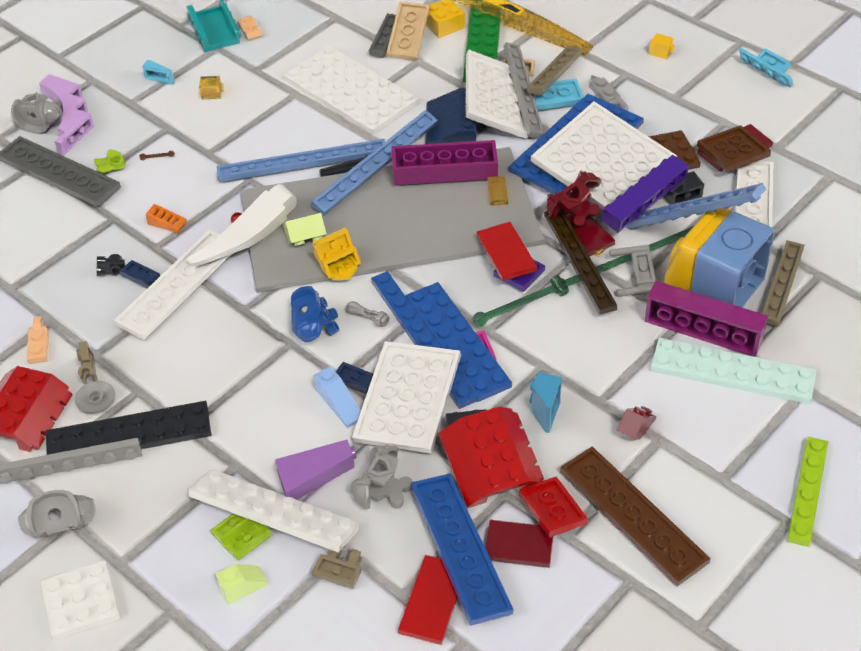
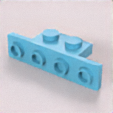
(770, 63)

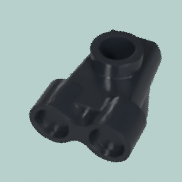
(109, 265)

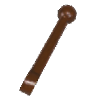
(143, 156)

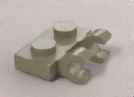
(87, 360)
(338, 571)

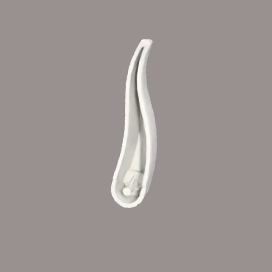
(251, 227)

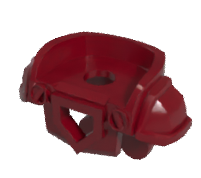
(575, 199)

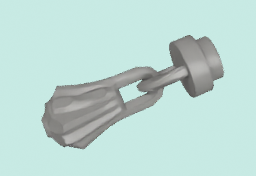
(381, 320)

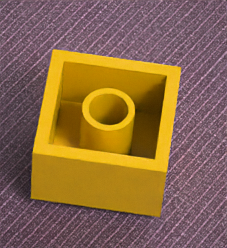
(445, 18)

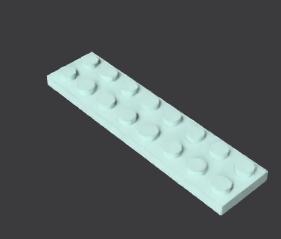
(734, 370)

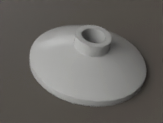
(95, 397)

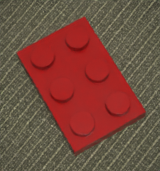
(553, 506)

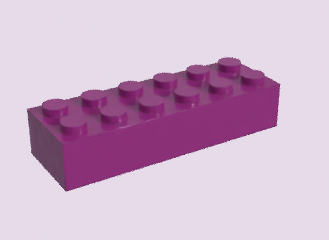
(444, 162)
(705, 318)

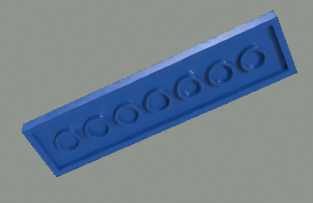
(455, 333)
(461, 550)

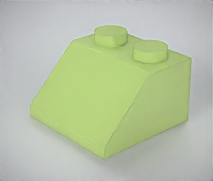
(304, 228)

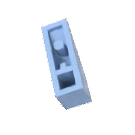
(337, 396)

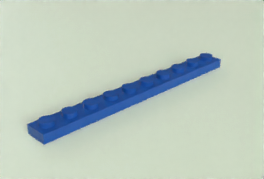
(418, 331)

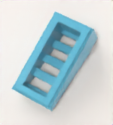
(151, 72)

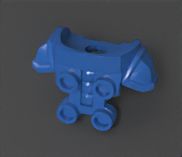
(309, 324)

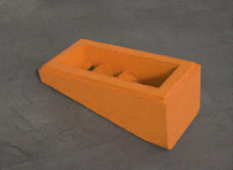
(154, 218)

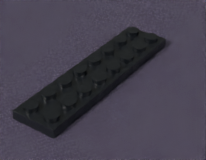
(150, 427)

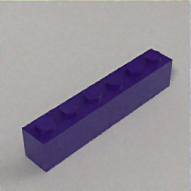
(644, 193)

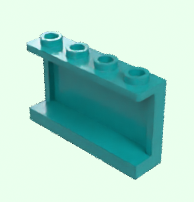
(214, 27)

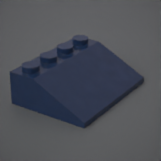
(452, 120)

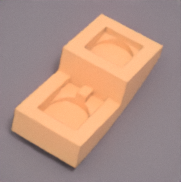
(249, 27)

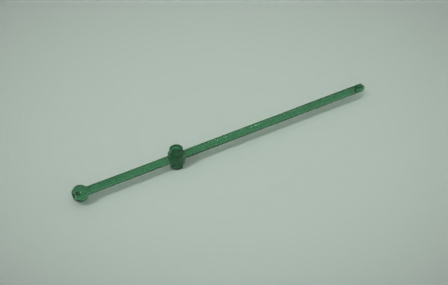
(560, 285)

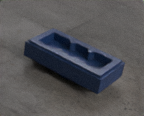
(139, 274)

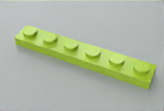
(807, 492)

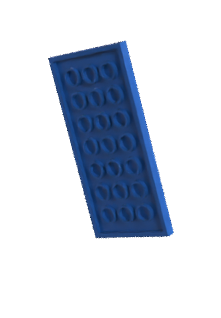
(531, 172)

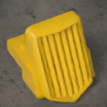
(337, 255)

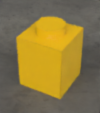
(661, 46)

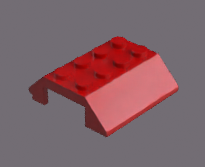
(29, 405)
(489, 454)

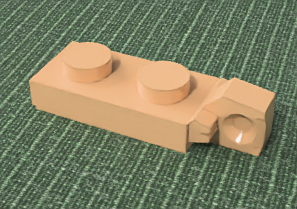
(37, 342)

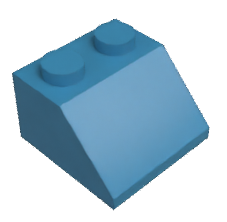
(545, 398)

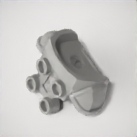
(41, 116)
(380, 480)
(75, 513)

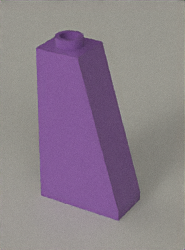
(313, 468)

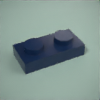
(354, 377)

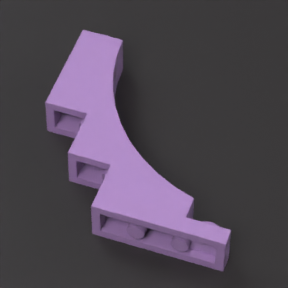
(76, 119)

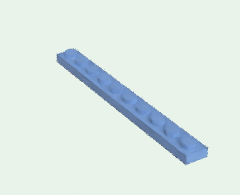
(297, 160)
(372, 163)
(699, 205)

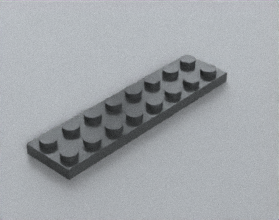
(59, 171)

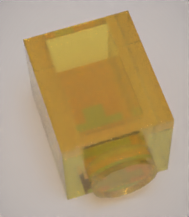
(211, 87)

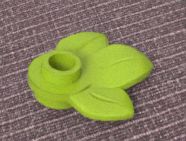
(113, 161)

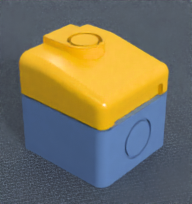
(722, 257)

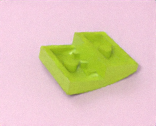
(240, 535)

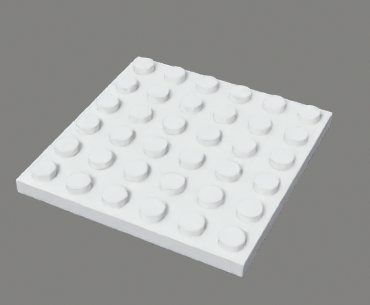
(603, 146)

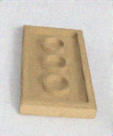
(408, 31)

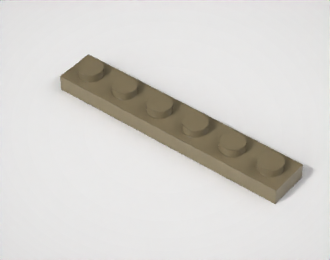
(554, 70)
(782, 282)

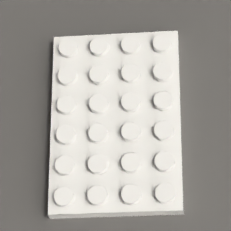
(492, 95)
(407, 397)

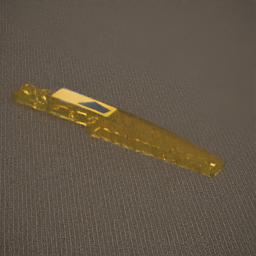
(529, 23)

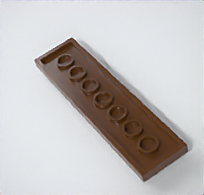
(635, 516)

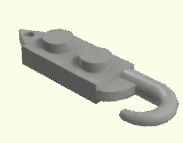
(606, 92)

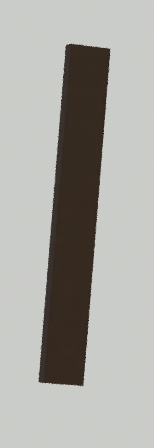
(582, 263)

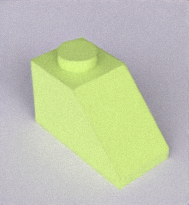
(240, 581)

